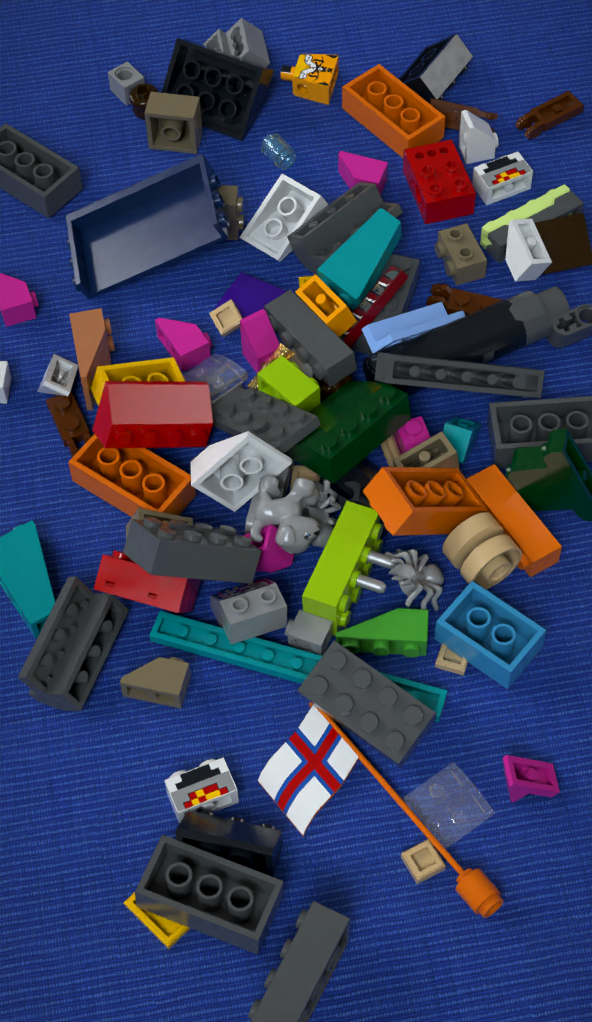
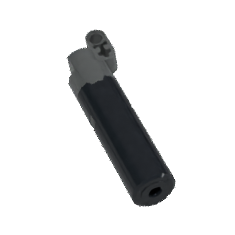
(496, 332)

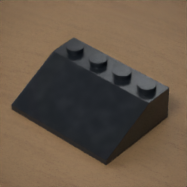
(227, 86)

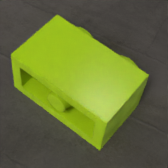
(289, 384)

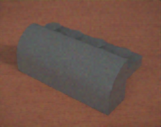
(337, 223)
(72, 646)

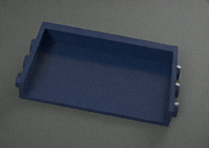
(146, 226)

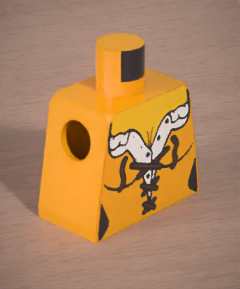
(313, 76)

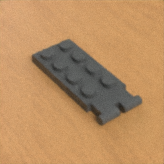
(263, 416)

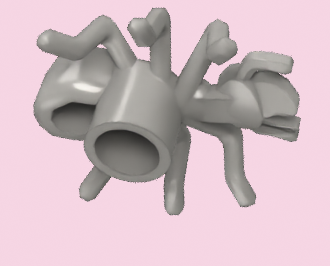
(322, 515)
(415, 578)

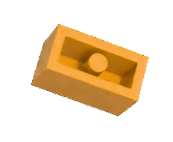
(326, 305)

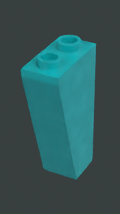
(361, 259)
(26, 576)

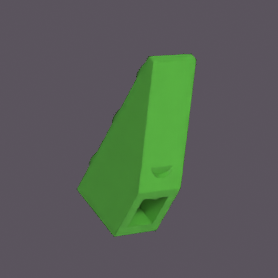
(391, 633)

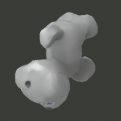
(294, 530)

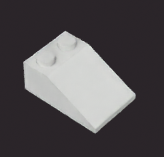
(279, 215)
(234, 467)

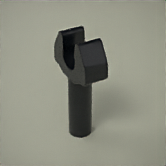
(359, 496)

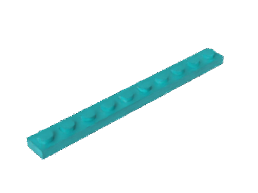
(264, 655)

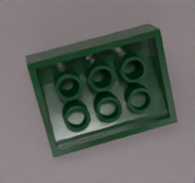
(351, 427)

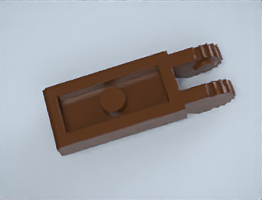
(453, 110)
(549, 114)
(459, 299)
(68, 421)

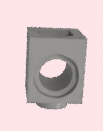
(123, 80)
(309, 633)

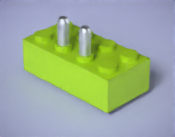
(346, 566)

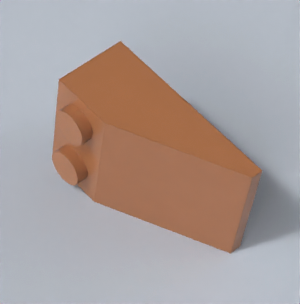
(91, 347)

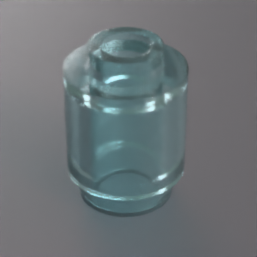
(278, 151)

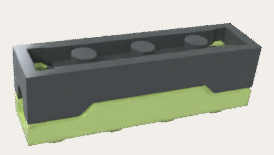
(552, 205)

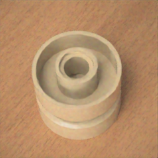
(482, 550)

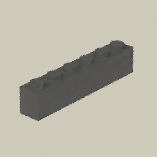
(458, 375)

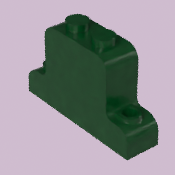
(553, 475)

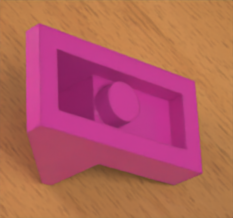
(529, 777)

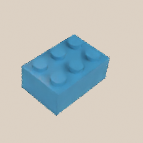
(489, 634)

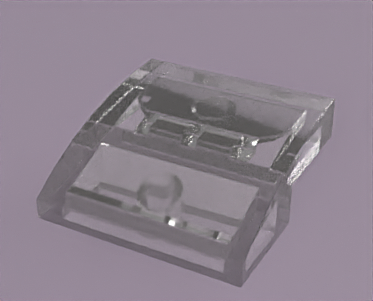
(219, 373)
(449, 805)

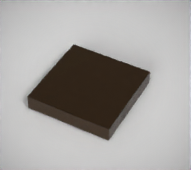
(566, 242)

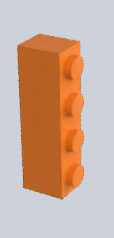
(517, 520)

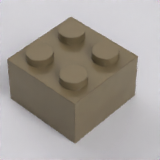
(173, 122)

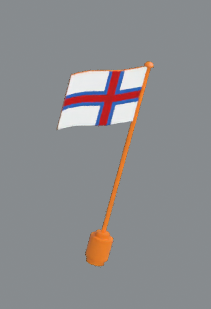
(315, 766)

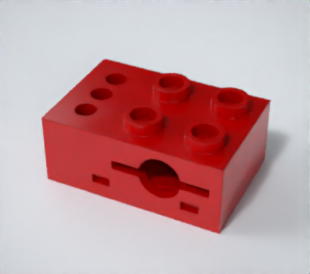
(438, 181)
(126, 579)

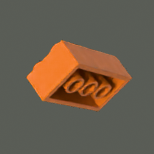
(392, 110)
(131, 478)
(422, 499)

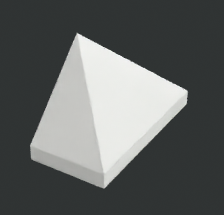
(58, 377)

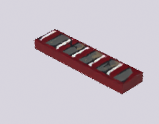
(374, 303)

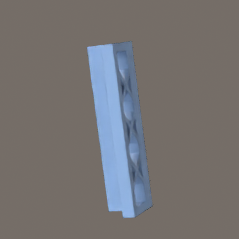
(407, 326)

